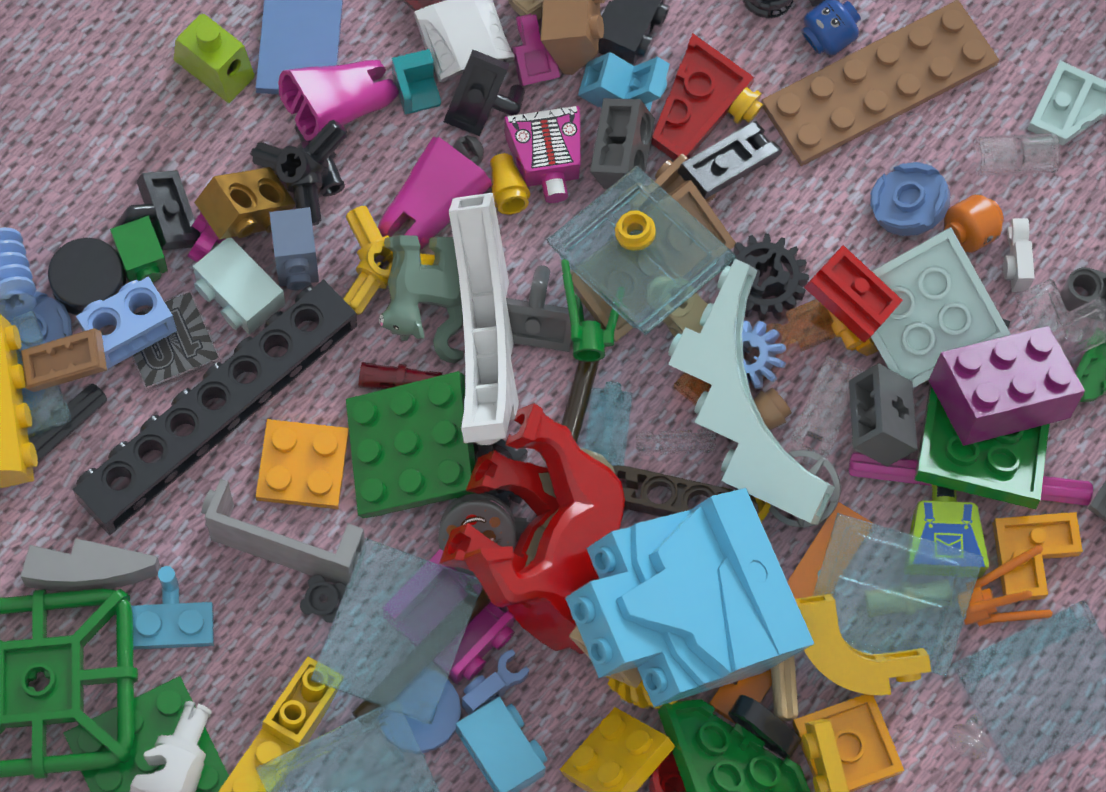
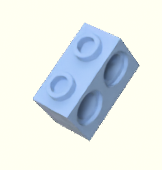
(132, 330)

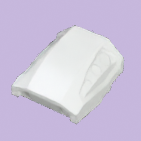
(458, 27)

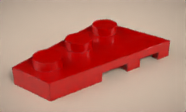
(698, 99)

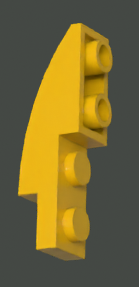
(284, 728)

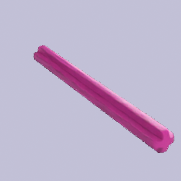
(904, 471)

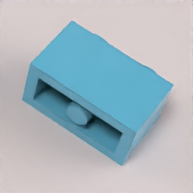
(501, 747)

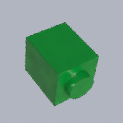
(139, 250)

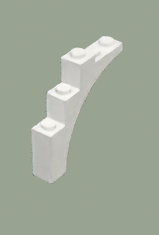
(488, 335)

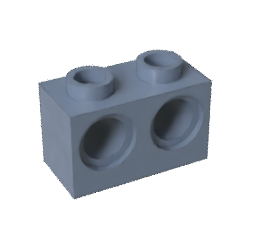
(294, 248)

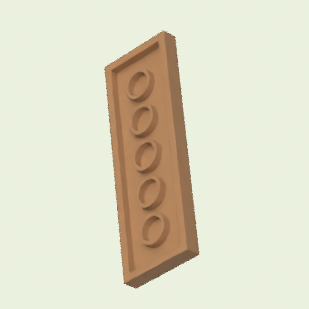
(879, 82)

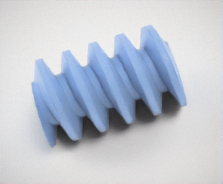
(15, 276)

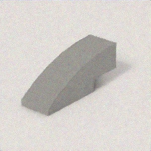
(86, 568)

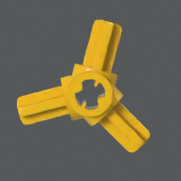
(370, 275)

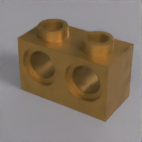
(242, 202)

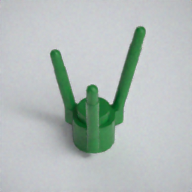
(587, 336)

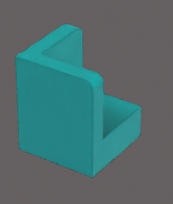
(416, 81)

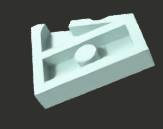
(1069, 103)

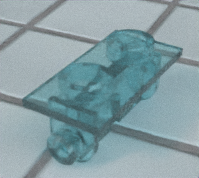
(609, 422)

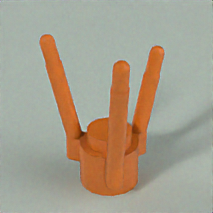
(984, 605)

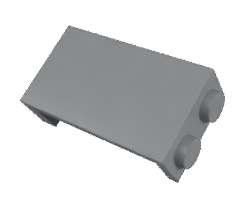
(276, 547)

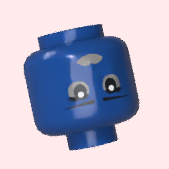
(831, 26)

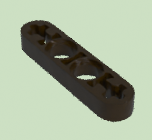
(681, 491)

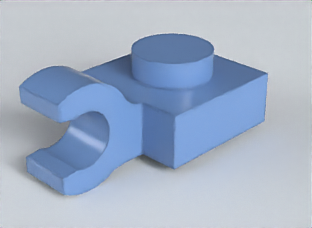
(484, 690)

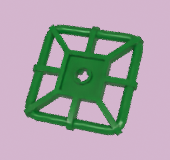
(63, 664)

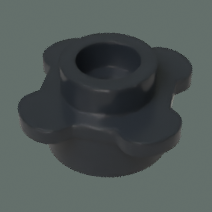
(316, 589)

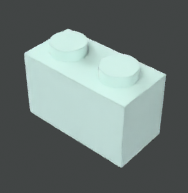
(238, 286)

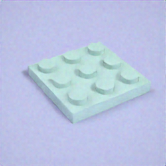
(939, 310)

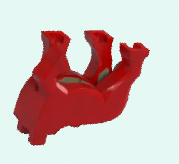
(575, 506)

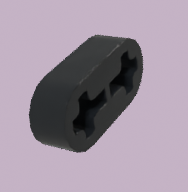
(765, 725)

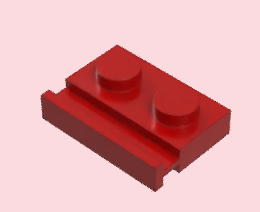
(853, 293)

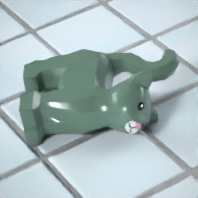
(425, 284)

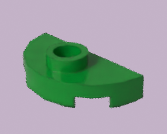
(1092, 373)

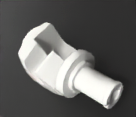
(179, 753)

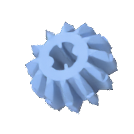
(768, 350)

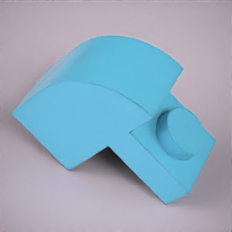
(617, 79)

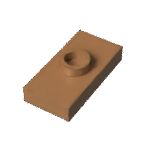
(64, 360)

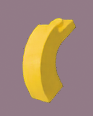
(848, 666)

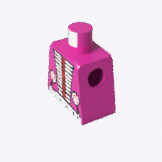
(546, 149)

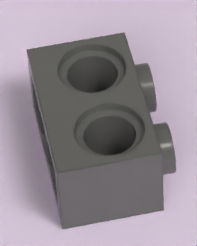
(621, 140)

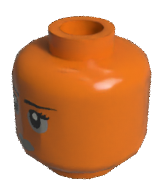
(975, 222)

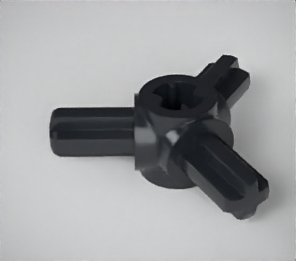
(303, 166)

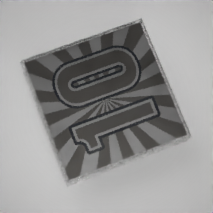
(180, 353)

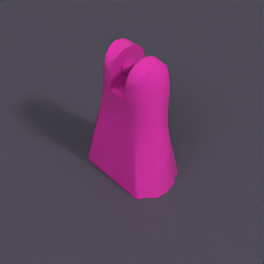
(334, 93)
(429, 190)

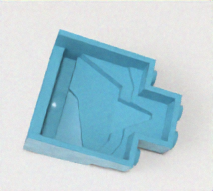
(689, 601)

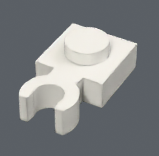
(1019, 263)

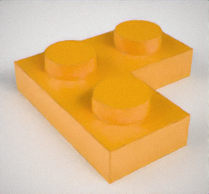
(1014, 535)

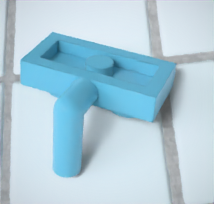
(172, 622)

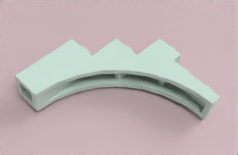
(730, 410)

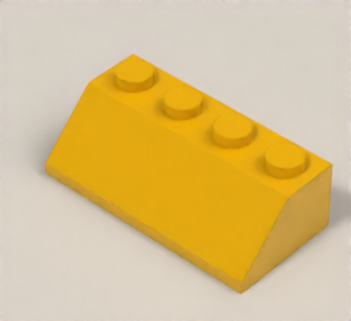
(16, 452)

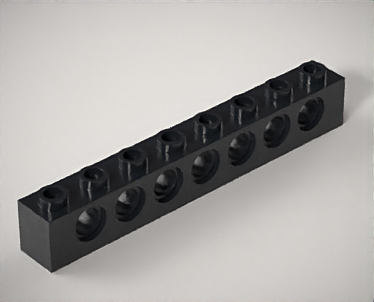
(115, 507)

